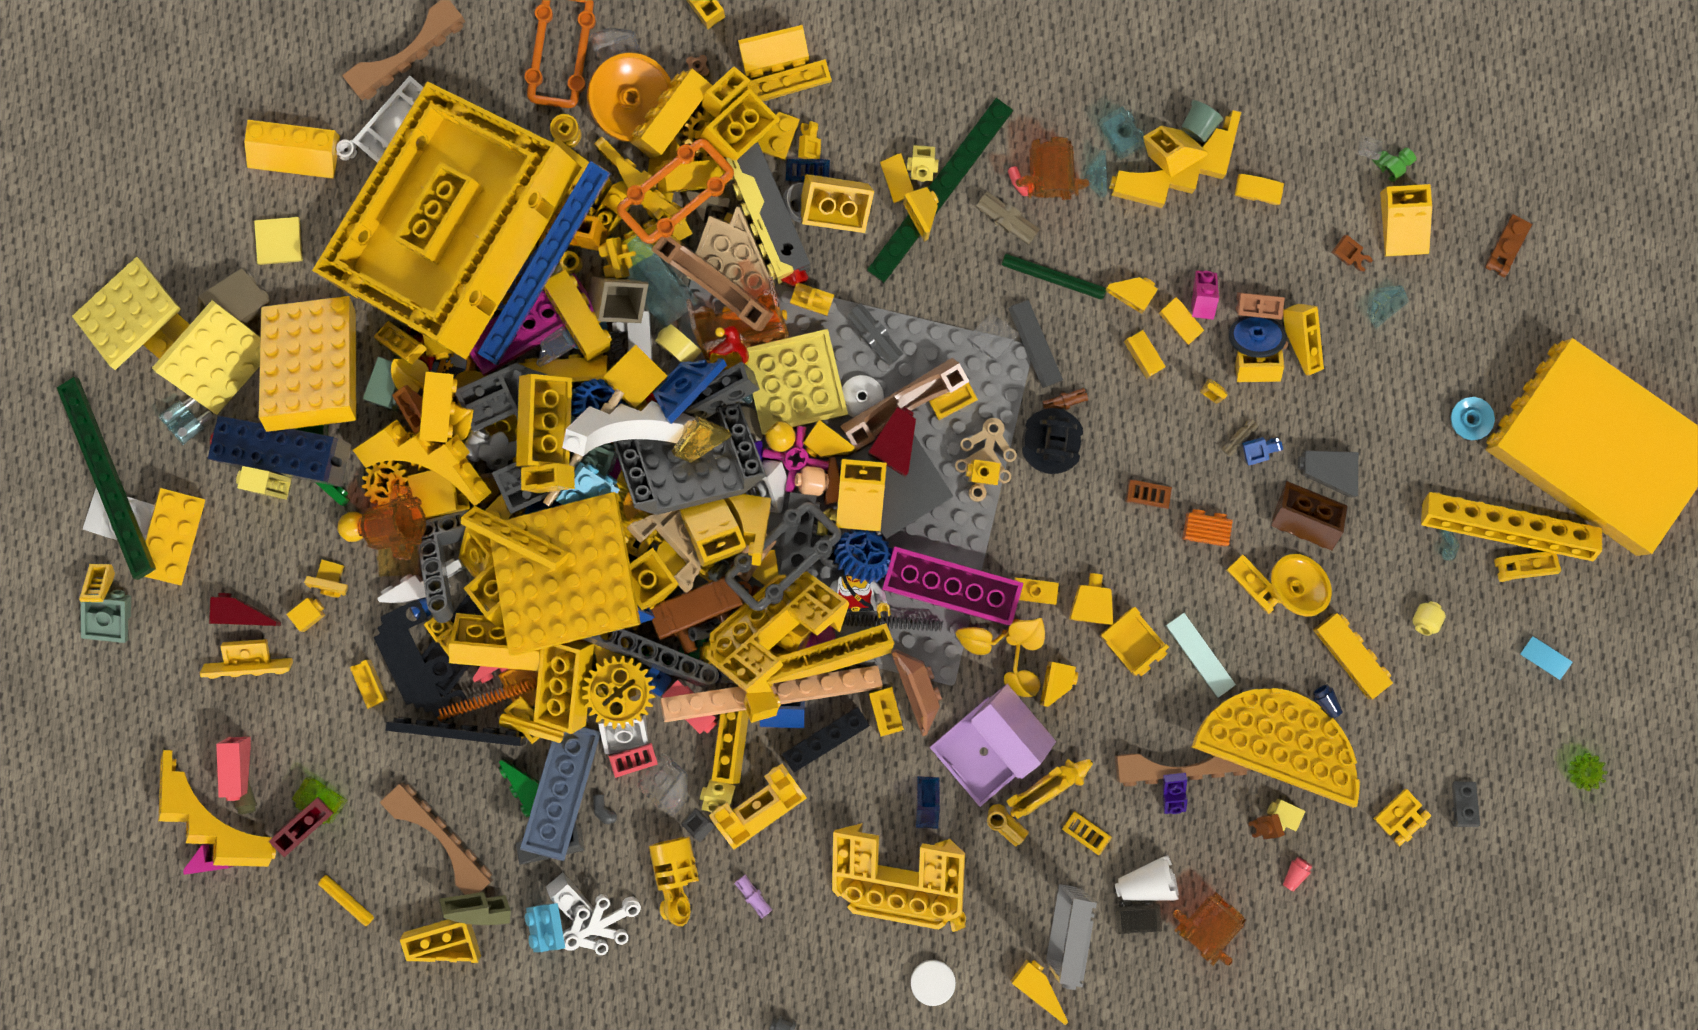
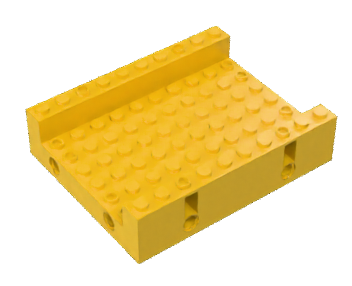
(447, 218)

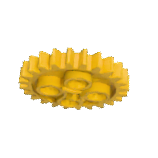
(631, 708)

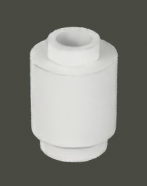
(473, 442)

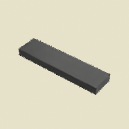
(1035, 344)

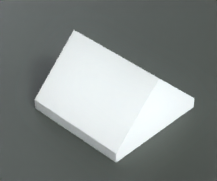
(623, 739)

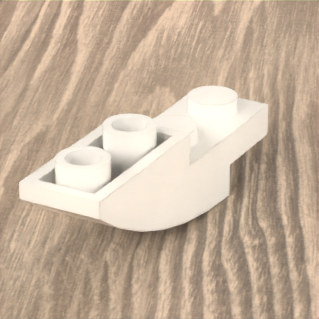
(413, 587)

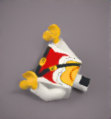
(862, 596)

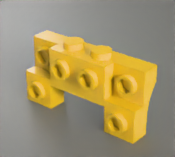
(759, 810)

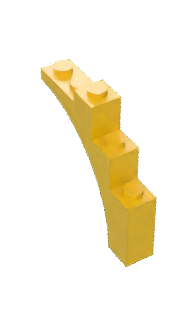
(445, 459)

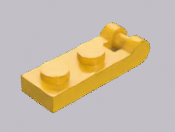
(1527, 565)
(1253, 582)

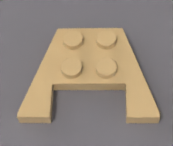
(673, 530)

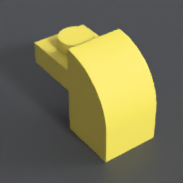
(677, 344)

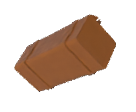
(693, 609)

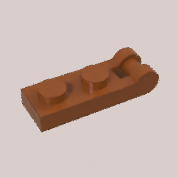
(1508, 245)

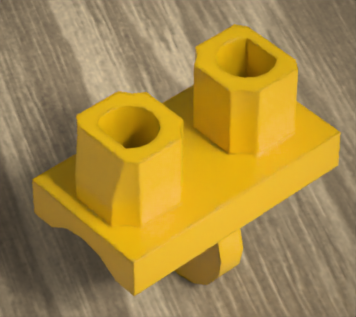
(619, 257)
(812, 299)

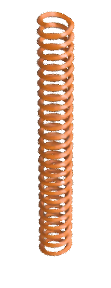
(488, 699)

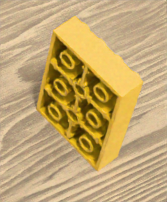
(307, 364)

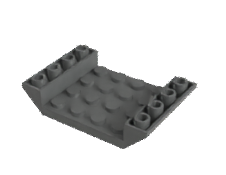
(668, 483)

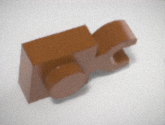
(1349, 251)
(1267, 826)

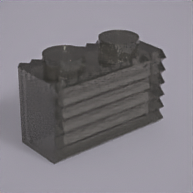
(1137, 917)

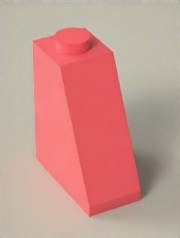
(233, 767)

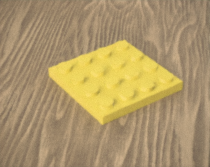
(126, 313)
(212, 358)
(797, 381)

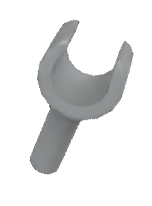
(826, 572)

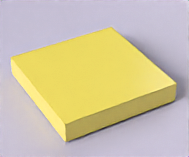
(278, 240)

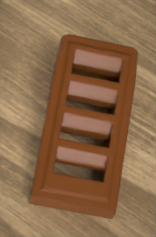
(1131, 490)
(832, 493)

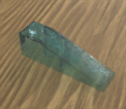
(665, 291)

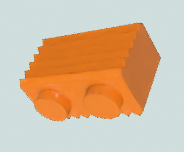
(1207, 529)

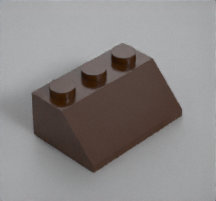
(1309, 516)

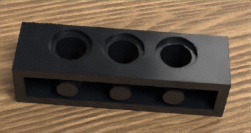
(825, 739)

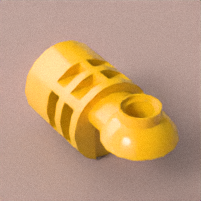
(674, 868)

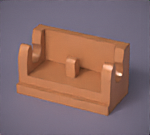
(1260, 305)

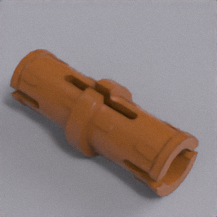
(1066, 400)

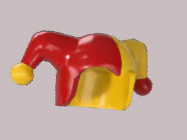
(731, 349)

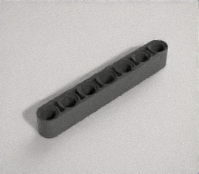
(654, 658)

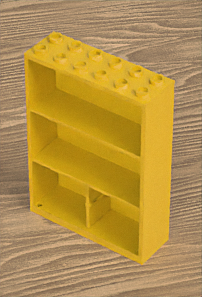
(1601, 446)

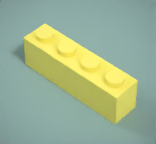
(263, 482)

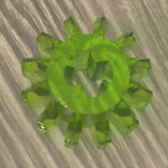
(1582, 780)

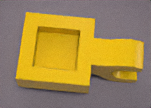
(809, 143)

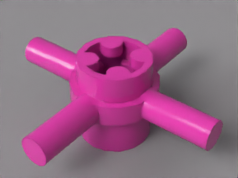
(788, 464)

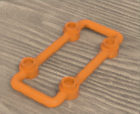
(575, 82)
(666, 226)

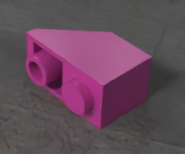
(1205, 295)

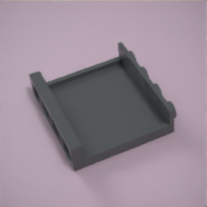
(911, 496)

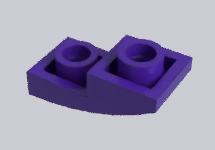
(1174, 793)

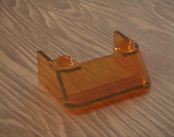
(705, 322)

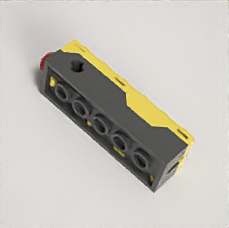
(769, 217)

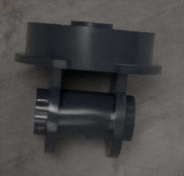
(1052, 441)

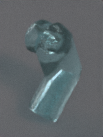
(1451, 545)

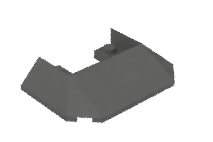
(494, 400)

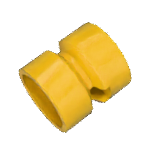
(566, 129)

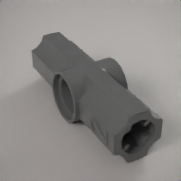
(874, 334)

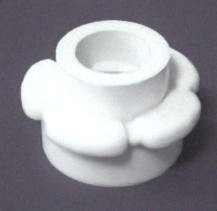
(342, 145)

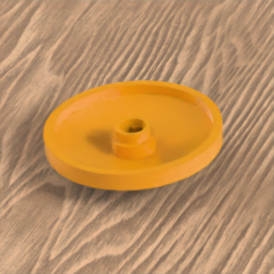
(624, 92)

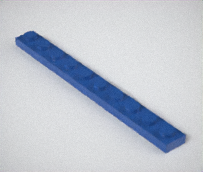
(544, 262)

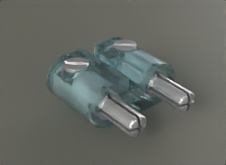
(182, 422)

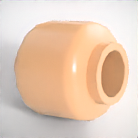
(812, 480)

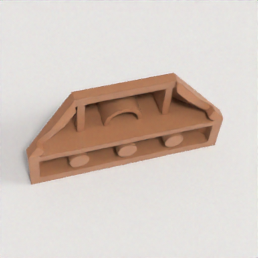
(919, 688)

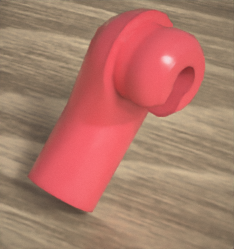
(1014, 174)

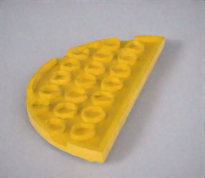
(1283, 739)

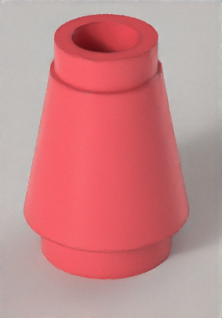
(1297, 873)

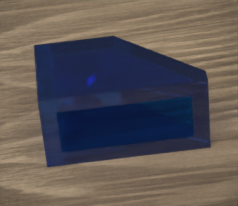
(927, 802)

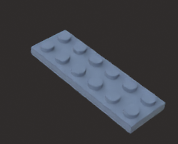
(560, 794)

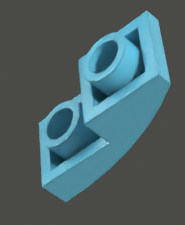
(1546, 658)

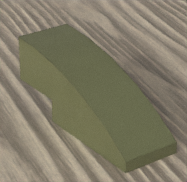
(476, 909)

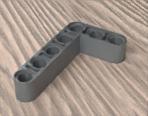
(439, 535)

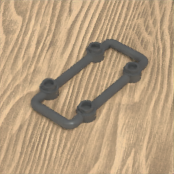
(774, 592)

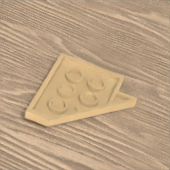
(734, 252)

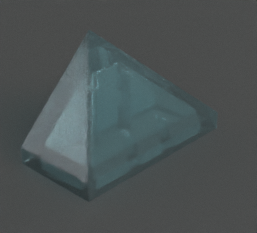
(1097, 174)
(1385, 303)

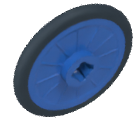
(1257, 336)

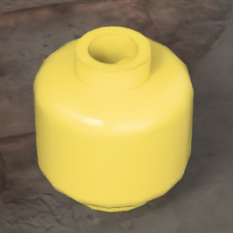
(1428, 618)

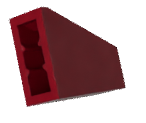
(896, 441)

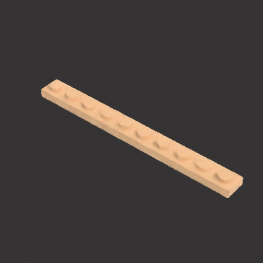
(791, 691)

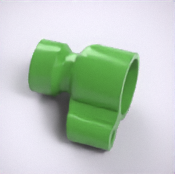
(1395, 165)

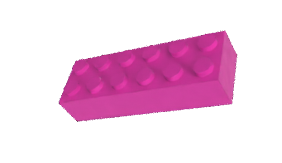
(952, 586)

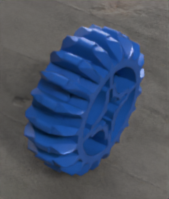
(584, 398)
(863, 555)

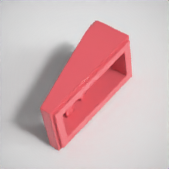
(616, 770)

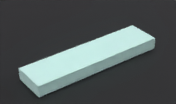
(1200, 655)

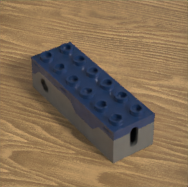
(281, 451)

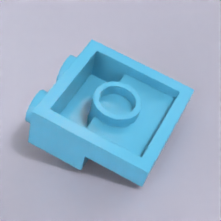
(588, 485)
(544, 927)

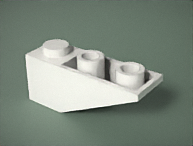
(569, 897)

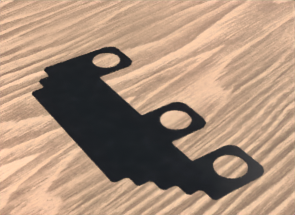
(412, 676)

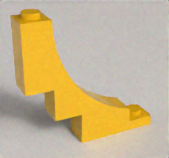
(1152, 187)
(752, 518)
(180, 804)

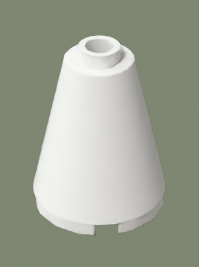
(1149, 882)

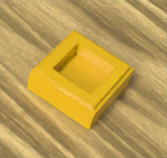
(330, 571)

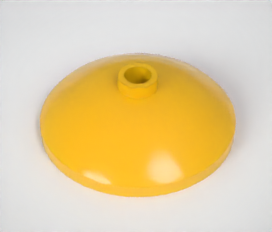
(1308, 580)

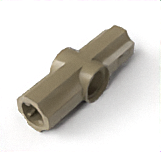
(1007, 217)

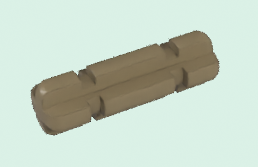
(1240, 437)

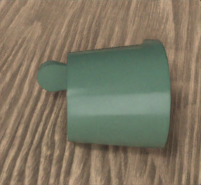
(1201, 121)

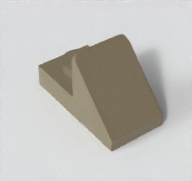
(717, 205)

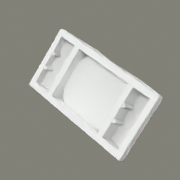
(382, 127)
(99, 523)

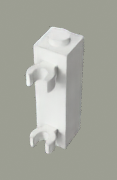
(638, 333)

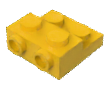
(475, 552)

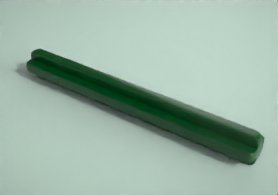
(1053, 276)

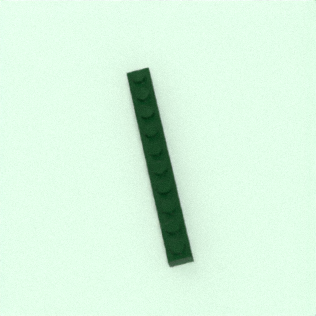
(942, 186)
(106, 478)

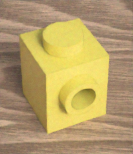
(1289, 815)

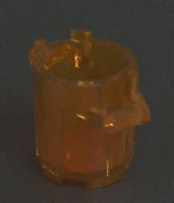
(1052, 170)
(394, 523)
(1211, 928)

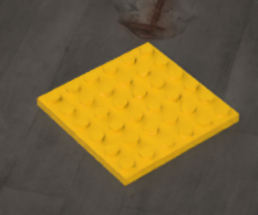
(584, 595)

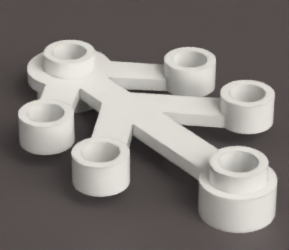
(598, 925)

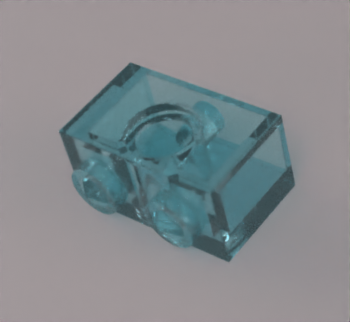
(1122, 145)

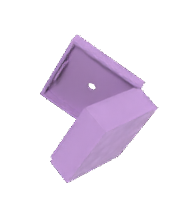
(1013, 740)

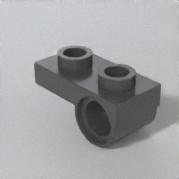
(1465, 804)

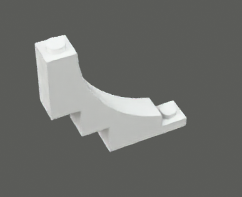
(624, 423)

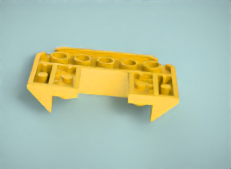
(744, 639)
(897, 894)

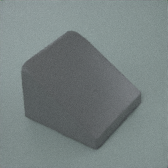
(698, 825)

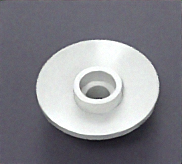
(857, 385)

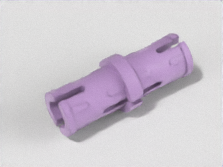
(753, 896)

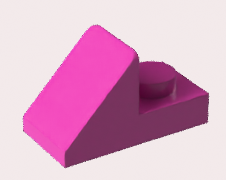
(201, 862)

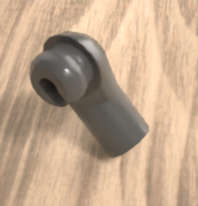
(601, 812)

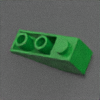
(521, 786)

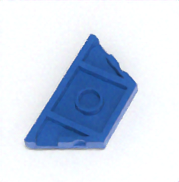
(685, 385)

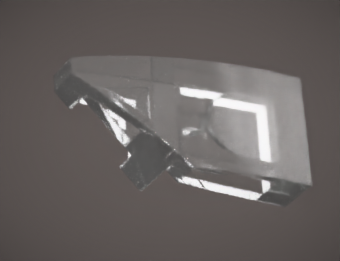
(555, 346)

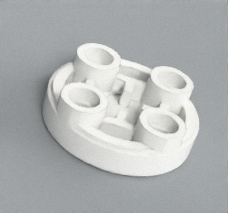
(933, 982)

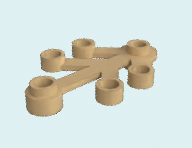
(987, 453)

